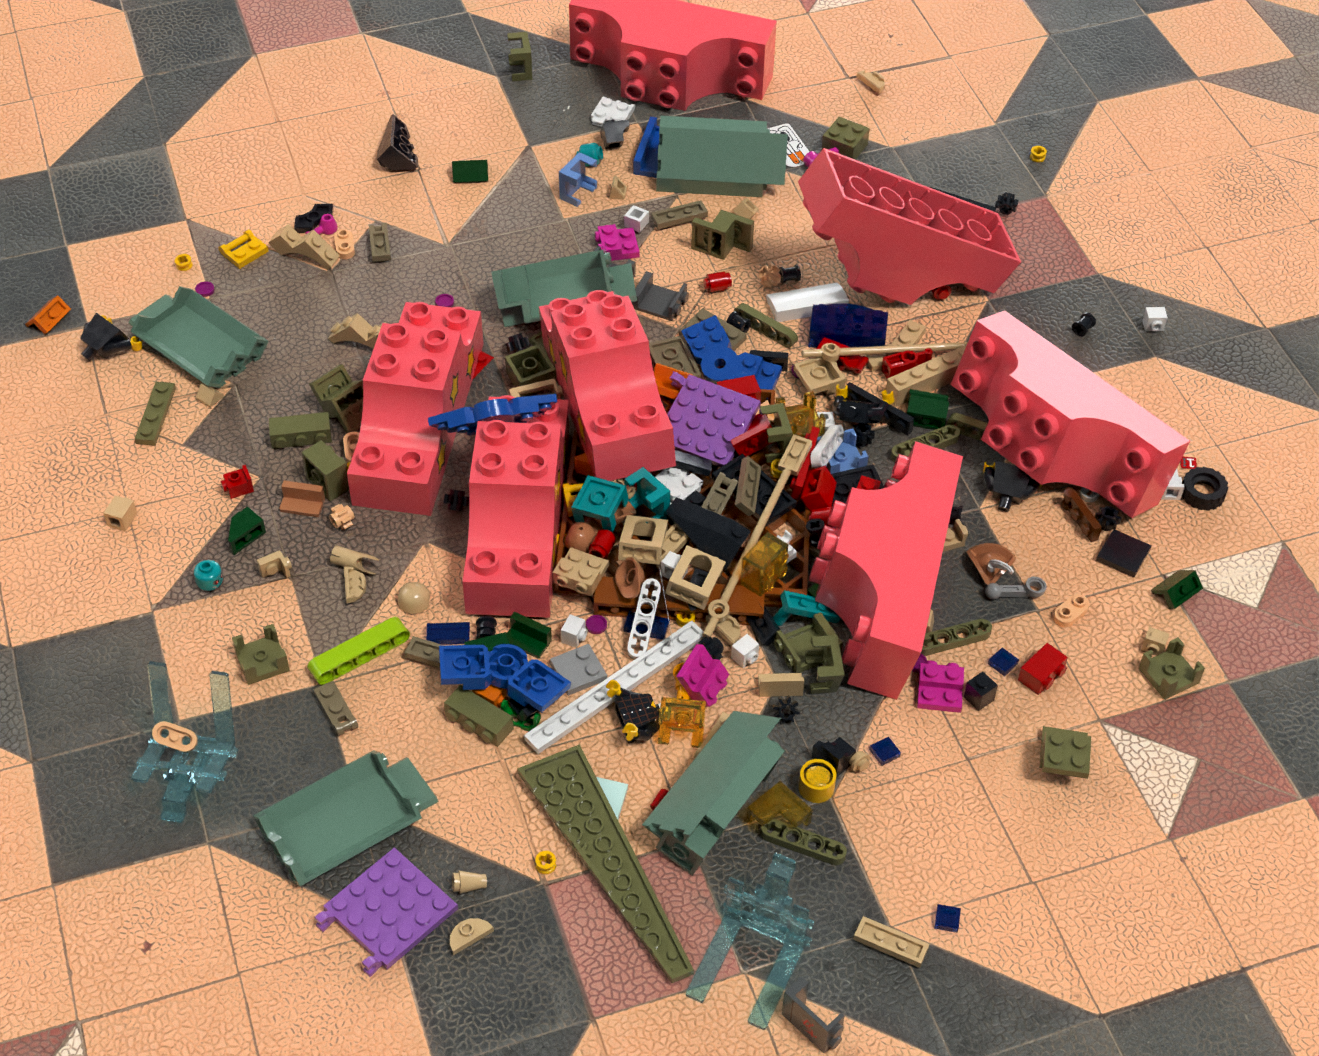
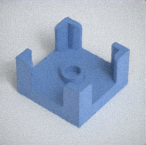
(574, 176)
(846, 455)

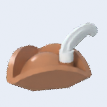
(991, 561)

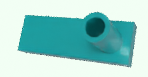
(804, 606)

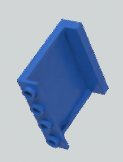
(646, 157)

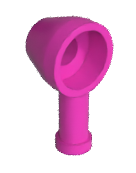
(327, 225)

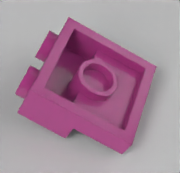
(619, 242)
(703, 676)
(940, 687)

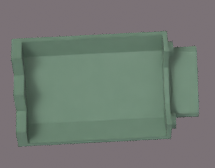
(719, 156)
(198, 336)
(344, 814)

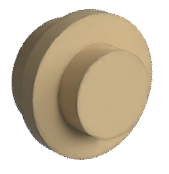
(859, 761)

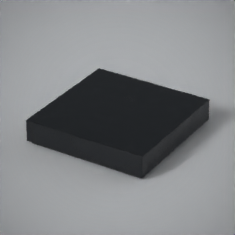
(1123, 553)

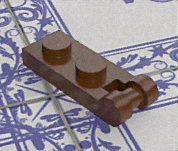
(1081, 514)

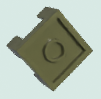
(521, 56)
(780, 431)
(261, 657)
(832, 668)
(1170, 671)

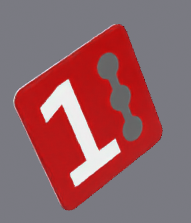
(1188, 462)

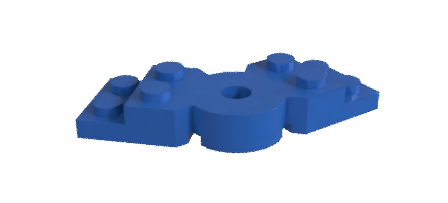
(713, 349)
(516, 410)
(504, 668)

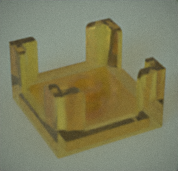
(804, 415)
(682, 716)

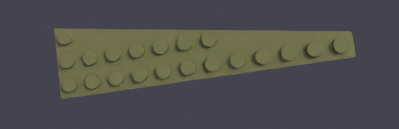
(584, 816)

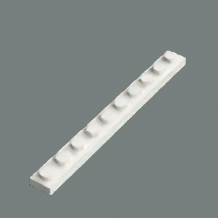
(628, 678)

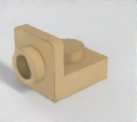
(955, 536)
(274, 563)
(1155, 641)

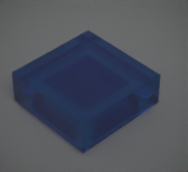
(1003, 661)
(885, 751)
(947, 918)

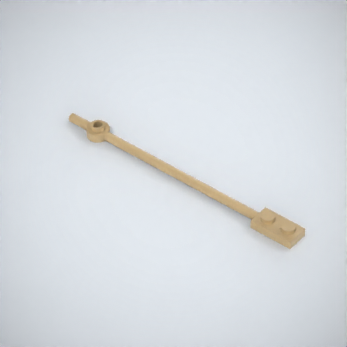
(831, 352)
(789, 464)

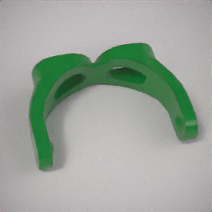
(534, 722)

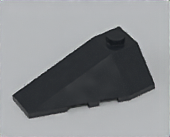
(395, 149)
(709, 530)

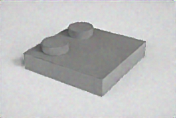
(580, 668)

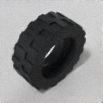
(1209, 477)

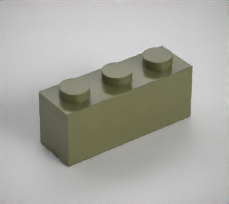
(300, 430)
(478, 716)

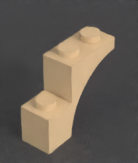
(311, 245)
(356, 330)

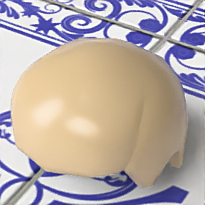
(413, 598)

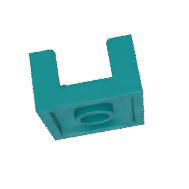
(649, 492)
(599, 500)

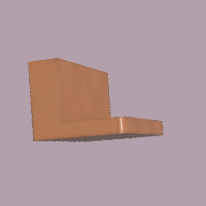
(302, 498)

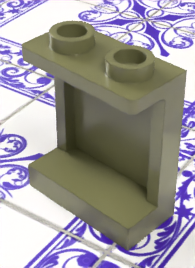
(798, 641)

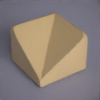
(746, 209)

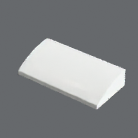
(799, 302)

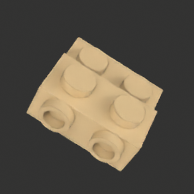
(820, 375)
(580, 571)

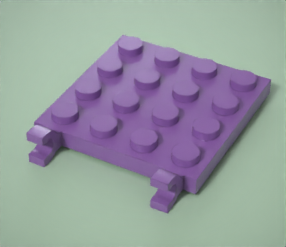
(708, 418)
(388, 910)

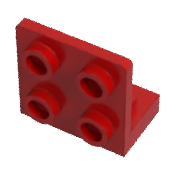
(754, 438)

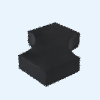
(312, 219)

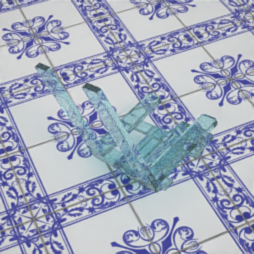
(211, 751)
(794, 939)

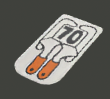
(795, 147)

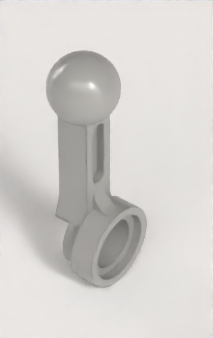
(995, 590)

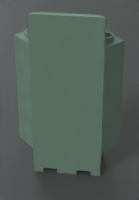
(528, 286)
(714, 788)

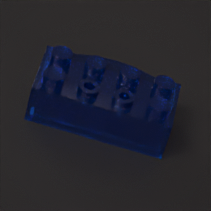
(848, 325)

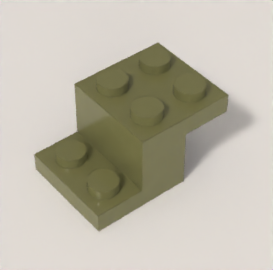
(722, 234)
(340, 397)
(1065, 752)

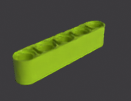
(358, 650)

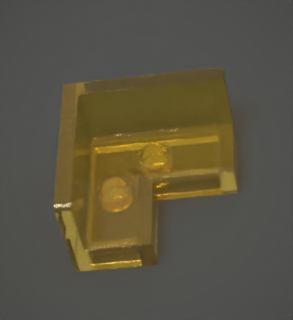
(779, 800)

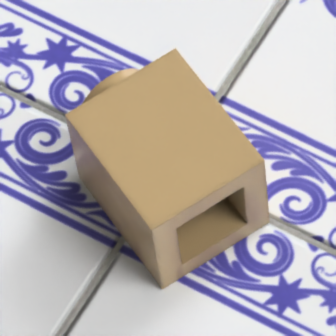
(120, 513)

